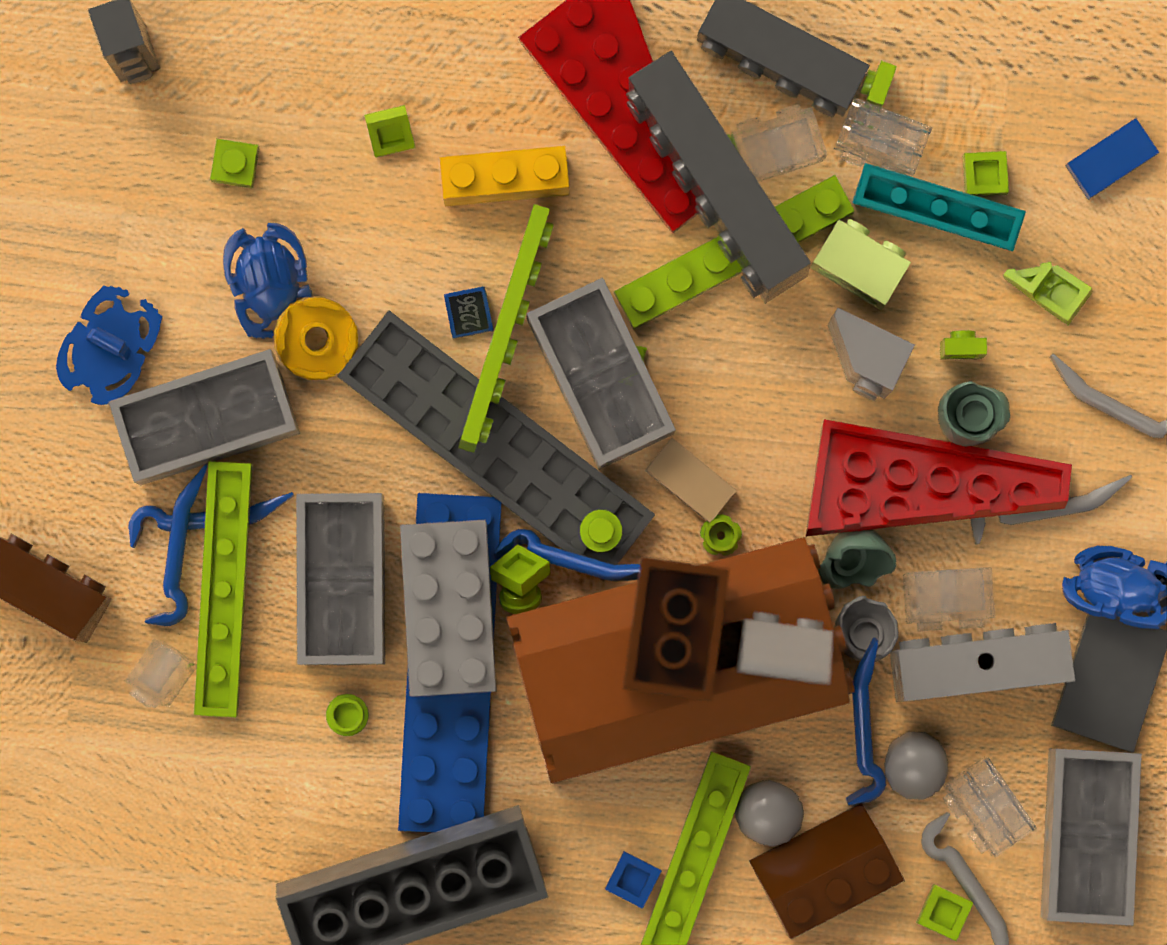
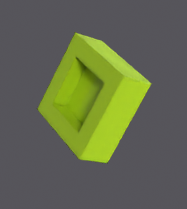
(878, 83)
(389, 131)
(234, 163)
(986, 173)
(963, 345)
(520, 570)
(944, 912)

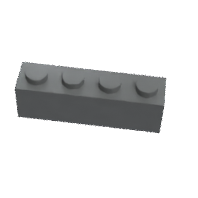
(782, 53)

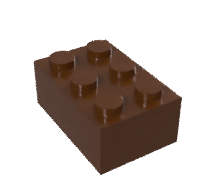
(676, 629)

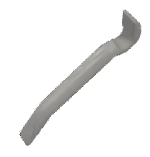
(1107, 404)
(1074, 505)
(966, 879)

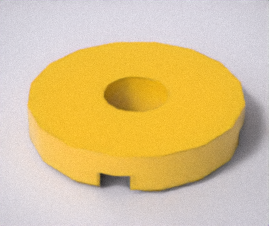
(291, 333)

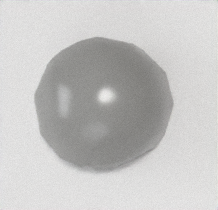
(862, 621)
(916, 765)
(769, 813)

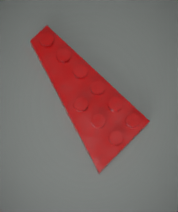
(588, 56)
(899, 479)

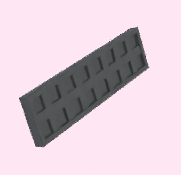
(520, 460)

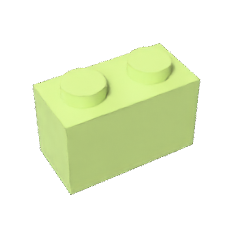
(861, 263)

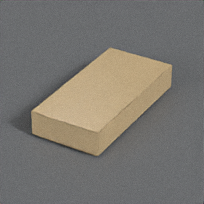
(690, 480)

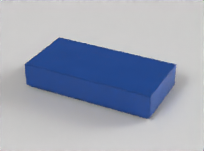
(1112, 158)

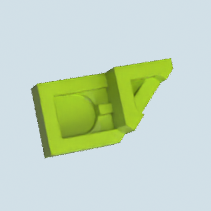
(1051, 289)

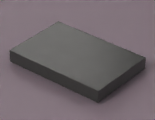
(1112, 682)

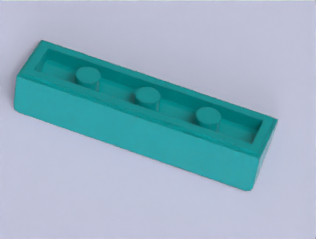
(939, 207)

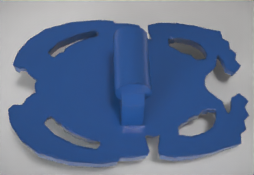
(265, 276)
(107, 346)
(1118, 586)

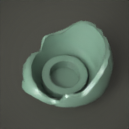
(972, 413)
(856, 558)

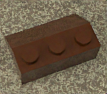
(48, 592)
(826, 871)

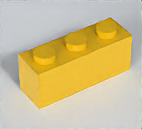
(504, 176)

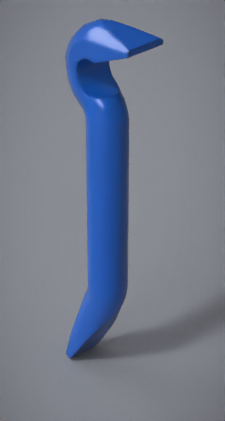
(196, 520)
(175, 553)
(567, 559)
(863, 730)

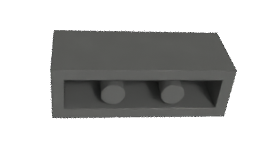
(124, 40)

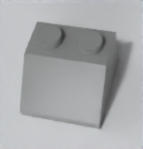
(868, 354)
(785, 650)

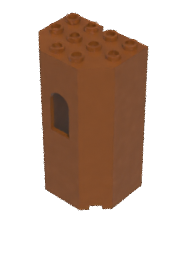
(577, 659)

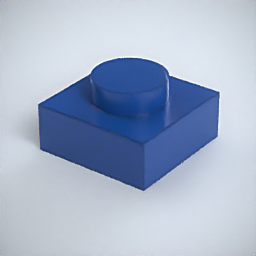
(633, 879)

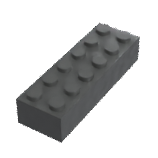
(717, 177)
(416, 886)

